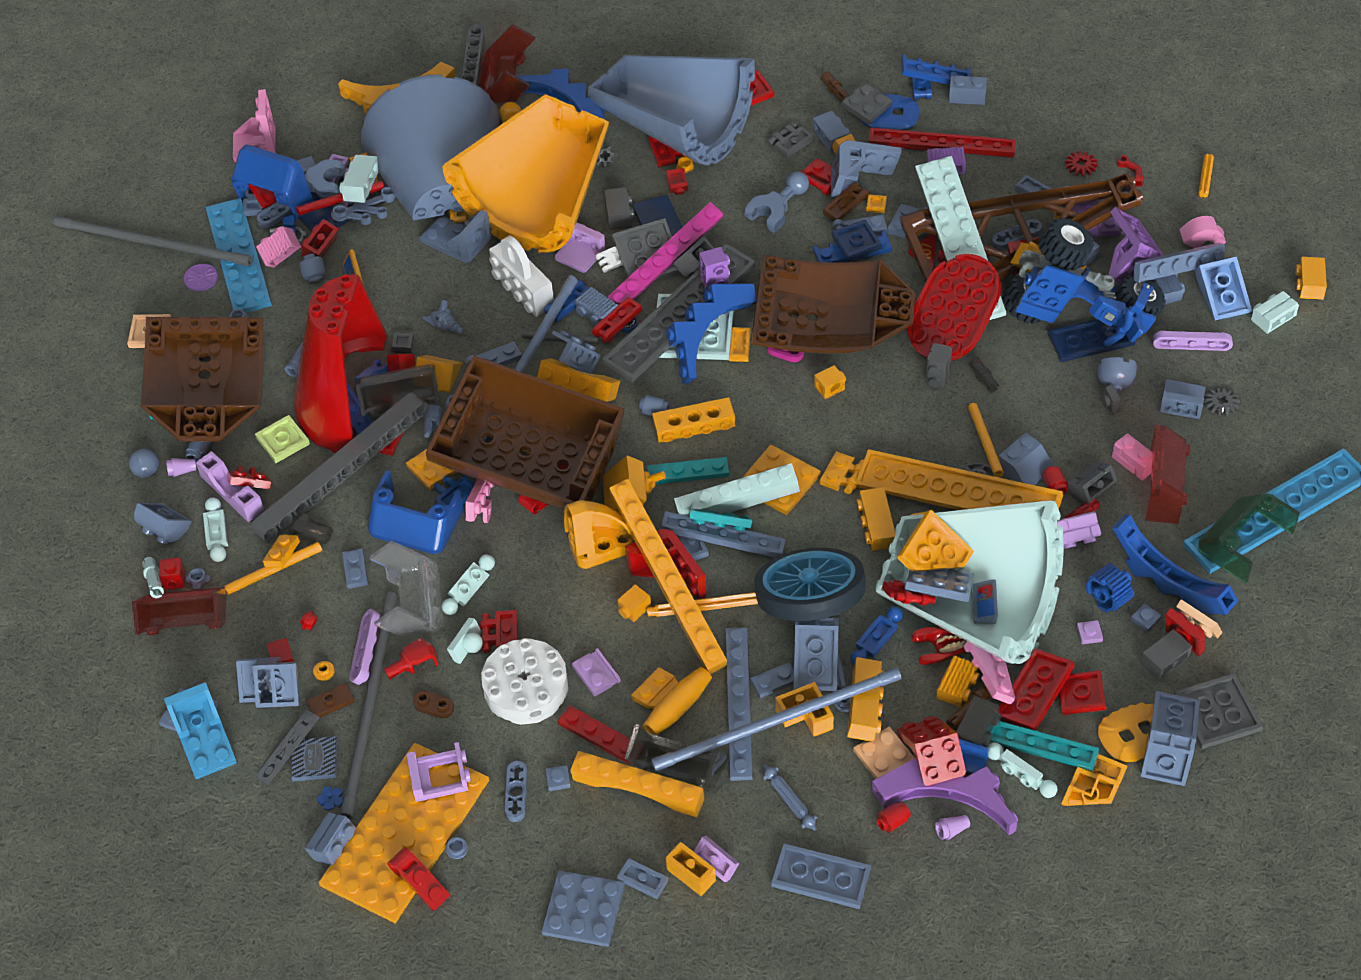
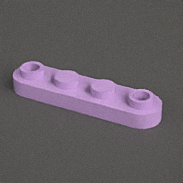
(1192, 340)
(364, 647)

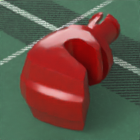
(412, 654)

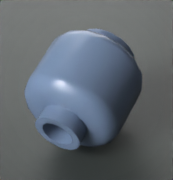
(312, 268)

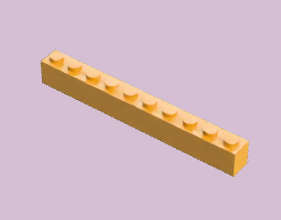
(668, 577)

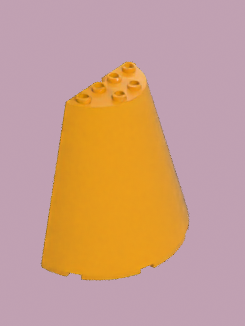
(531, 173)

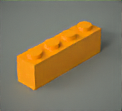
(865, 706)

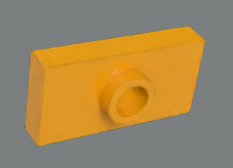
(739, 344)

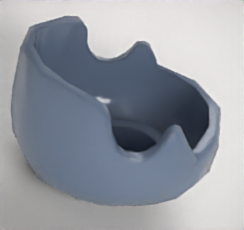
(144, 462)

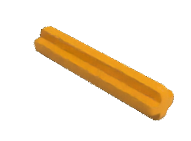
(1206, 175)

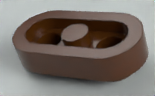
(432, 704)

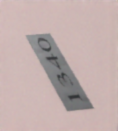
(287, 747)

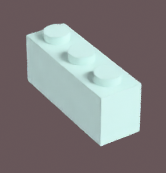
(359, 178)

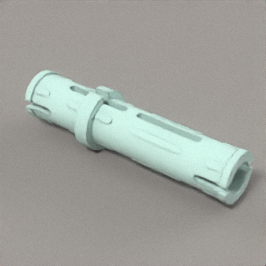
(151, 573)

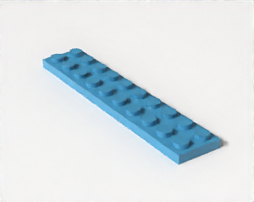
(1304, 493)

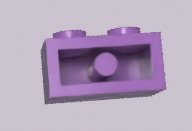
(714, 267)

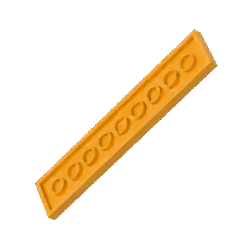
(945, 485)

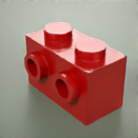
(320, 240)

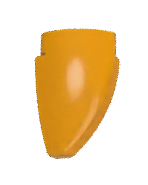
(593, 529)

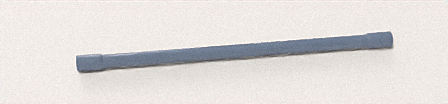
(566, 290)
(673, 757)

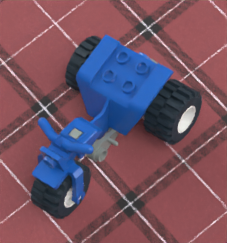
(1059, 278)

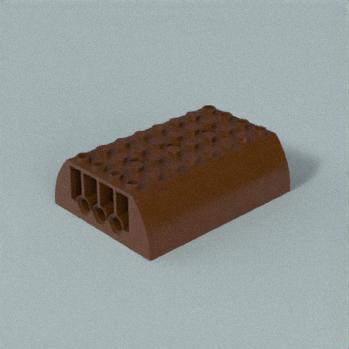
(529, 416)

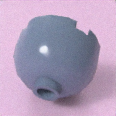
(1116, 372)

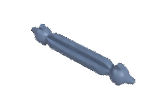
(789, 797)

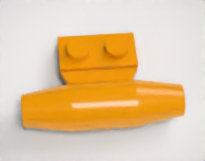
(669, 697)

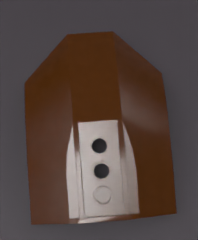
(852, 301)
(171, 381)

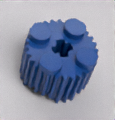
(1110, 587)

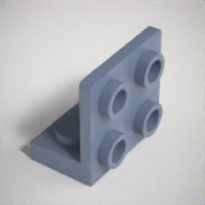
(577, 354)
(1183, 399)

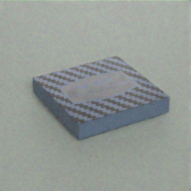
(315, 759)

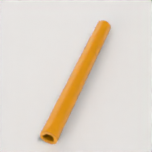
(985, 440)
(267, 571)

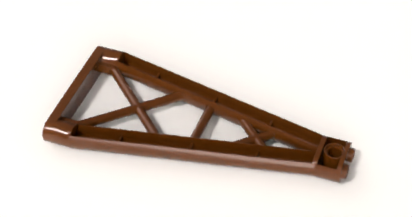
(1049, 199)

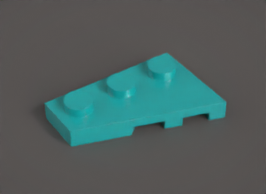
(700, 516)

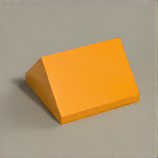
(446, 370)

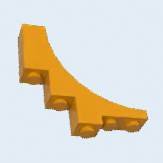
(368, 94)

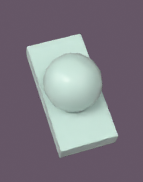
(466, 641)

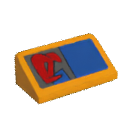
(350, 264)

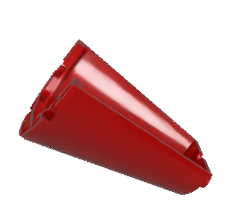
(336, 325)

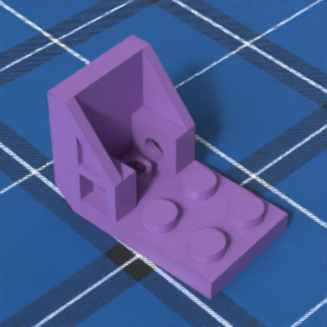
(1136, 236)

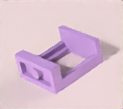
(420, 776)

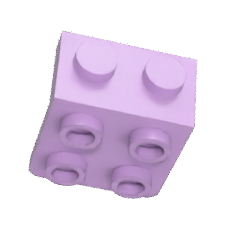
(581, 248)

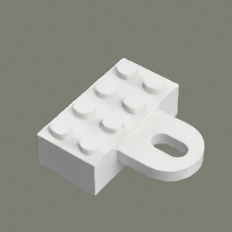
(520, 276)

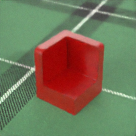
(400, 361)

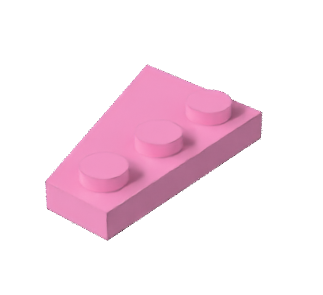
(994, 673)

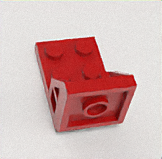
(681, 557)

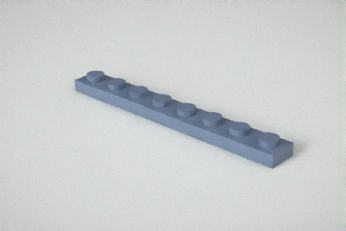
(738, 702)

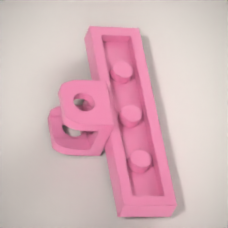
(478, 503)

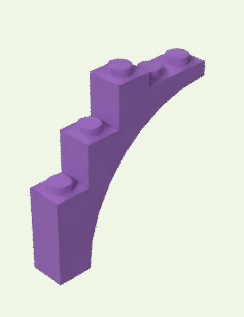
(976, 790)

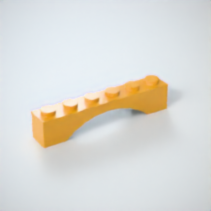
(667, 791)

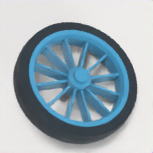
(810, 584)

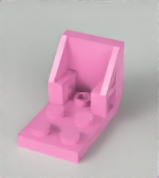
(258, 130)

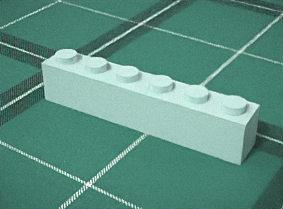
(742, 492)

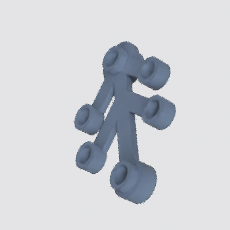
(343, 212)

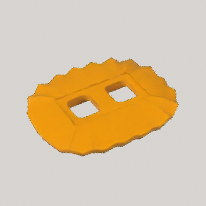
(1124, 719)

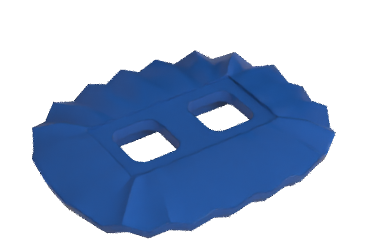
(897, 122)

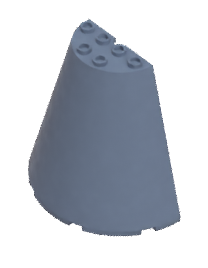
(680, 100)
(422, 129)

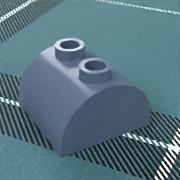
(162, 521)

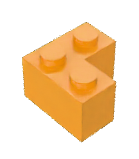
(818, 720)

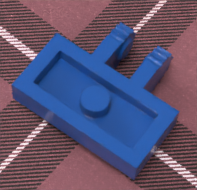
(445, 496)

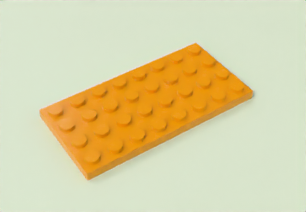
(396, 823)

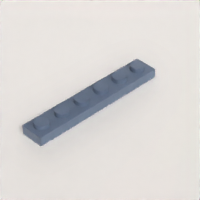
(1177, 262)
(724, 536)

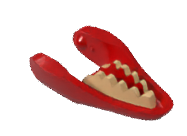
(945, 643)

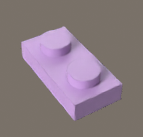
(717, 857)

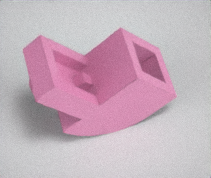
(1201, 230)

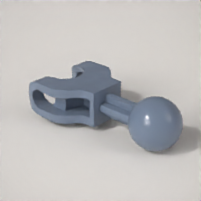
(320, 175)
(775, 204)

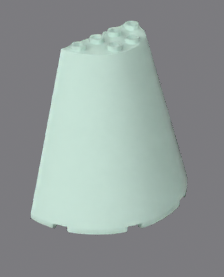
(1010, 545)

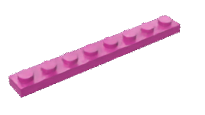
(667, 254)

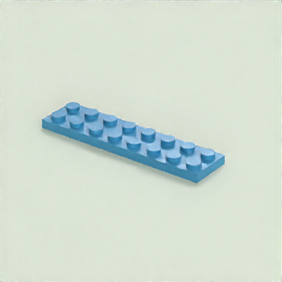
(233, 234)

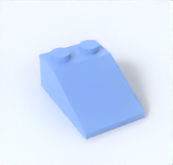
(1223, 288)

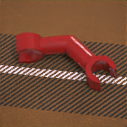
(1132, 166)

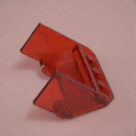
(500, 66)
(1167, 476)
(180, 610)

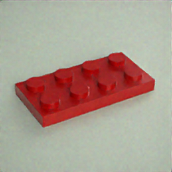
(1036, 689)

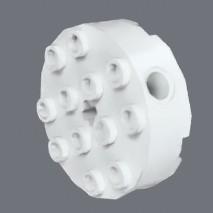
(524, 681)

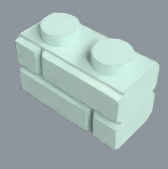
(1274, 311)

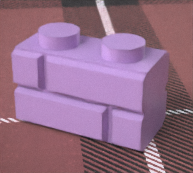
(1079, 528)

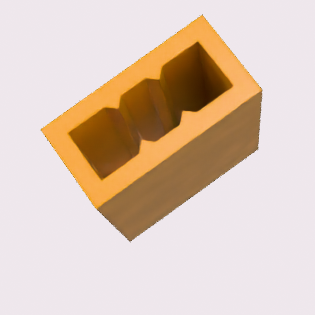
(629, 469)

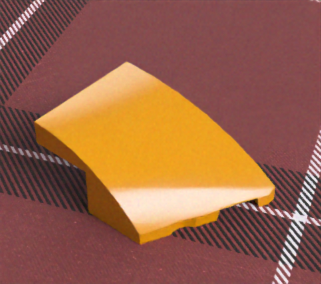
(1095, 786)

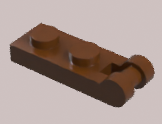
(846, 202)

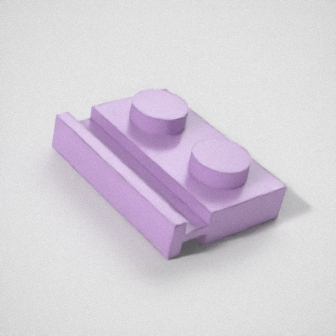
(596, 672)

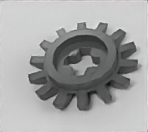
(1213, 401)

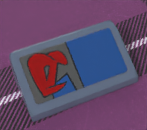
(985, 602)

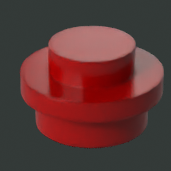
(308, 620)

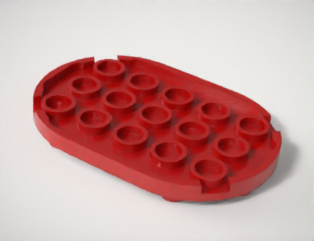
(955, 305)

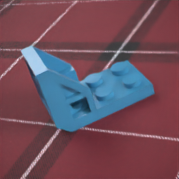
(200, 730)

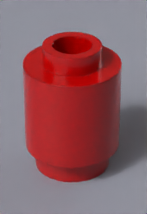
(1055, 479)
(893, 817)

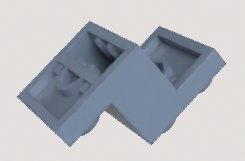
(268, 682)

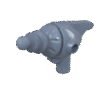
(443, 319)

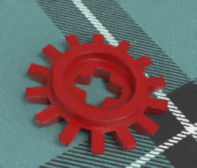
(1073, 160)

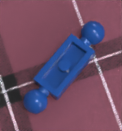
(877, 634)

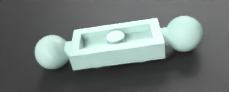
(215, 529)
(468, 584)
(1026, 773)

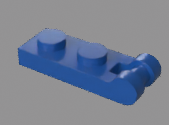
(921, 88)
(569, 304)

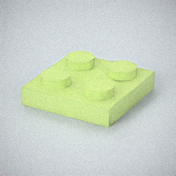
(282, 439)

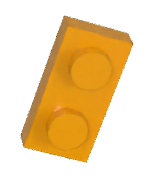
(281, 551)

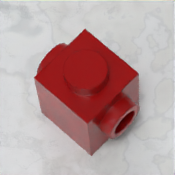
(172, 573)

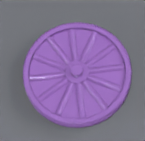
(200, 277)

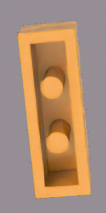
(876, 518)

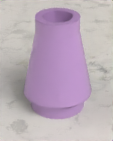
(180, 466)
(951, 826)

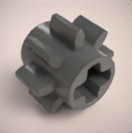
(608, 155)

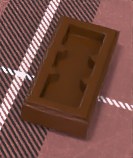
(330, 700)

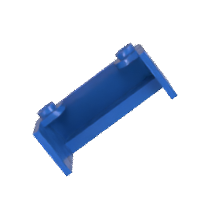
(273, 173)
(410, 527)

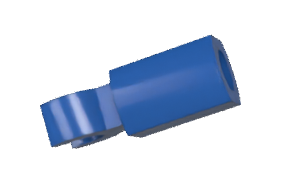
(375, 369)

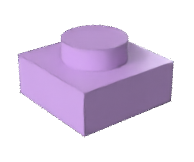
(1089, 632)

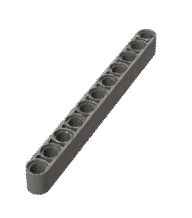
(339, 467)

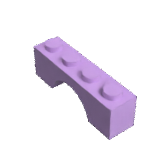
(241, 498)

